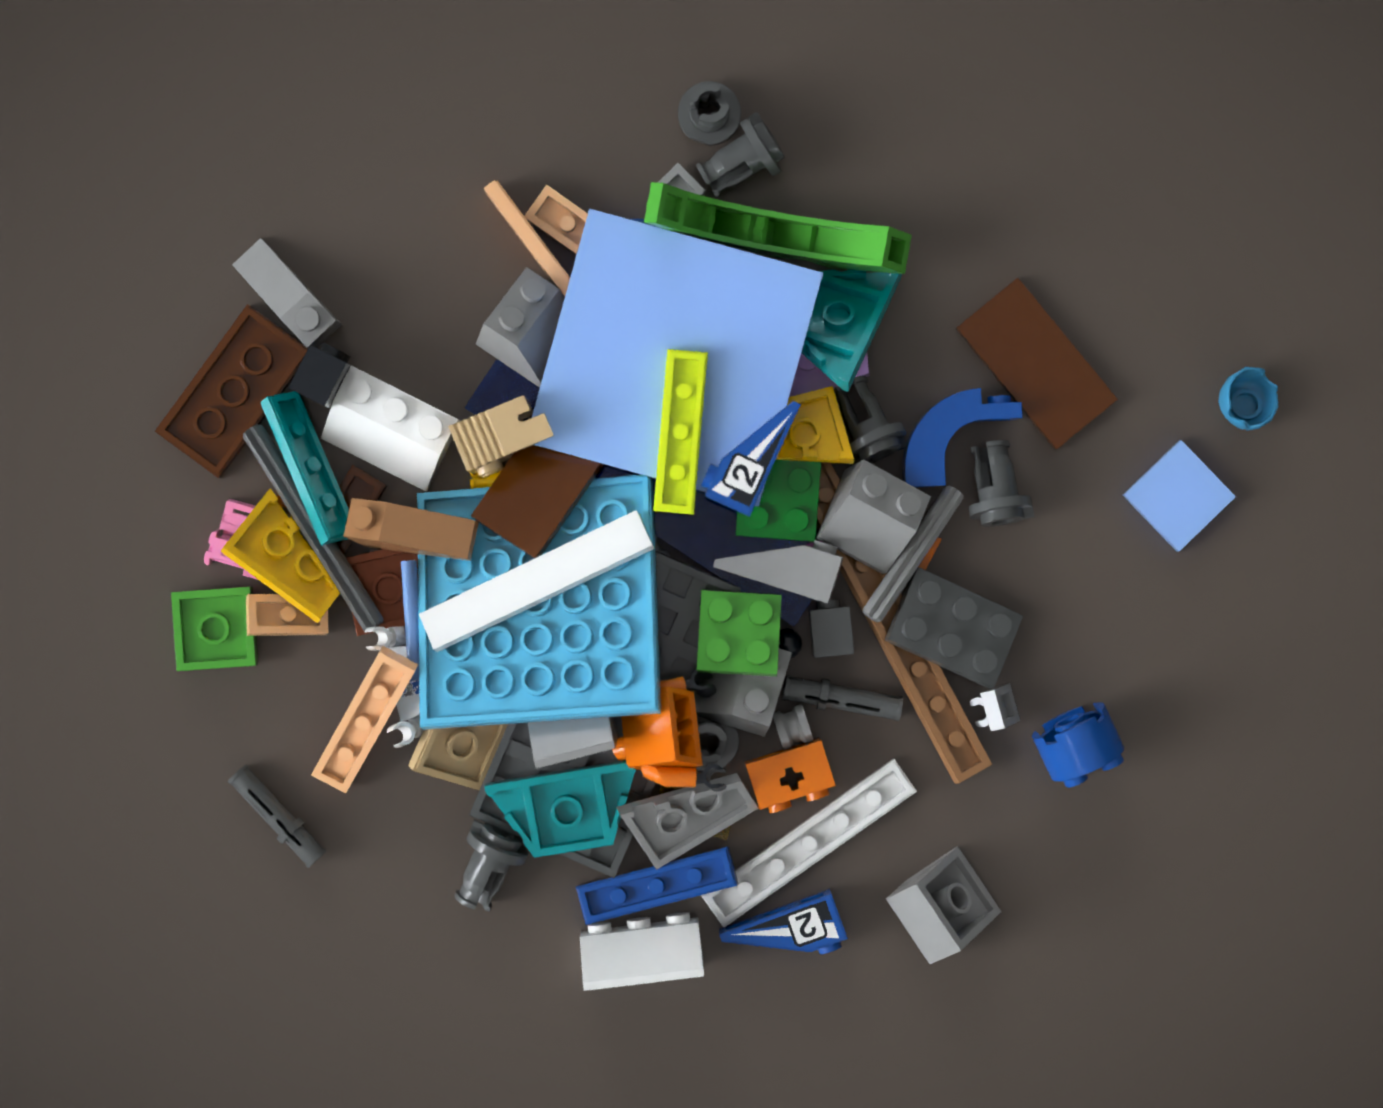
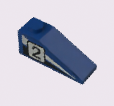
(745, 469)
(797, 926)

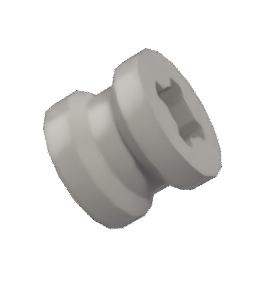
(792, 727)

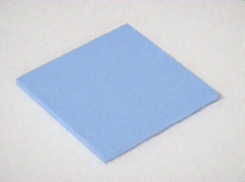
(658, 291)

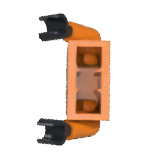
(668, 742)

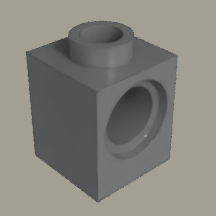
(831, 629)

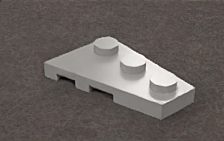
(685, 817)

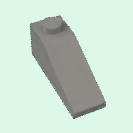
(286, 295)
(795, 569)

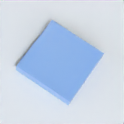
(1179, 495)

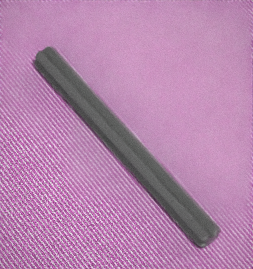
(329, 554)

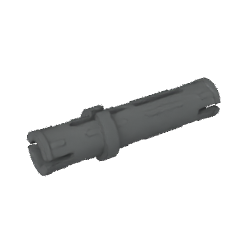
(842, 698)
(277, 816)

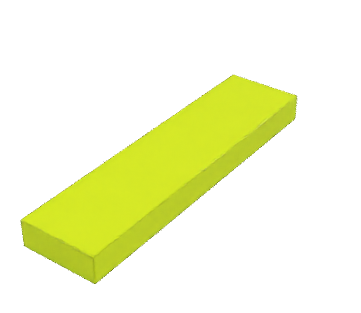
(680, 431)

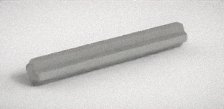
(913, 554)

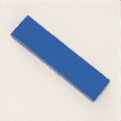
(653, 887)

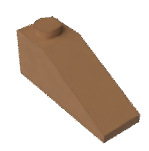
(410, 529)

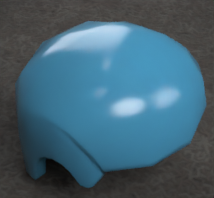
(1248, 399)

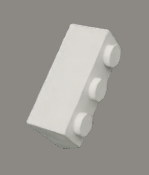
(389, 428)
(641, 952)

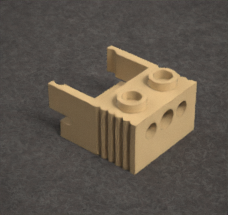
(498, 433)

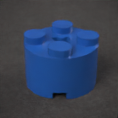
(1079, 744)

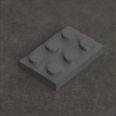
(953, 628)

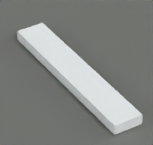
(536, 581)
(811, 841)

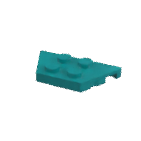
(846, 321)
(565, 807)

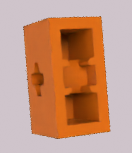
(804, 758)

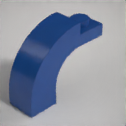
(926, 446)

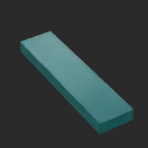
(307, 465)

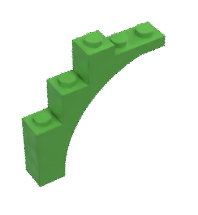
(778, 234)

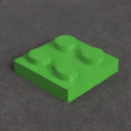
(212, 629)
(739, 633)

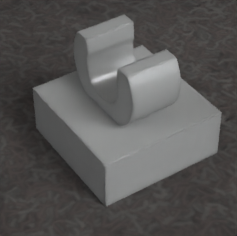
(999, 707)

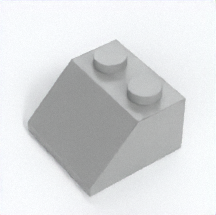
(524, 326)
(872, 516)
(744, 700)
(570, 739)
(944, 906)

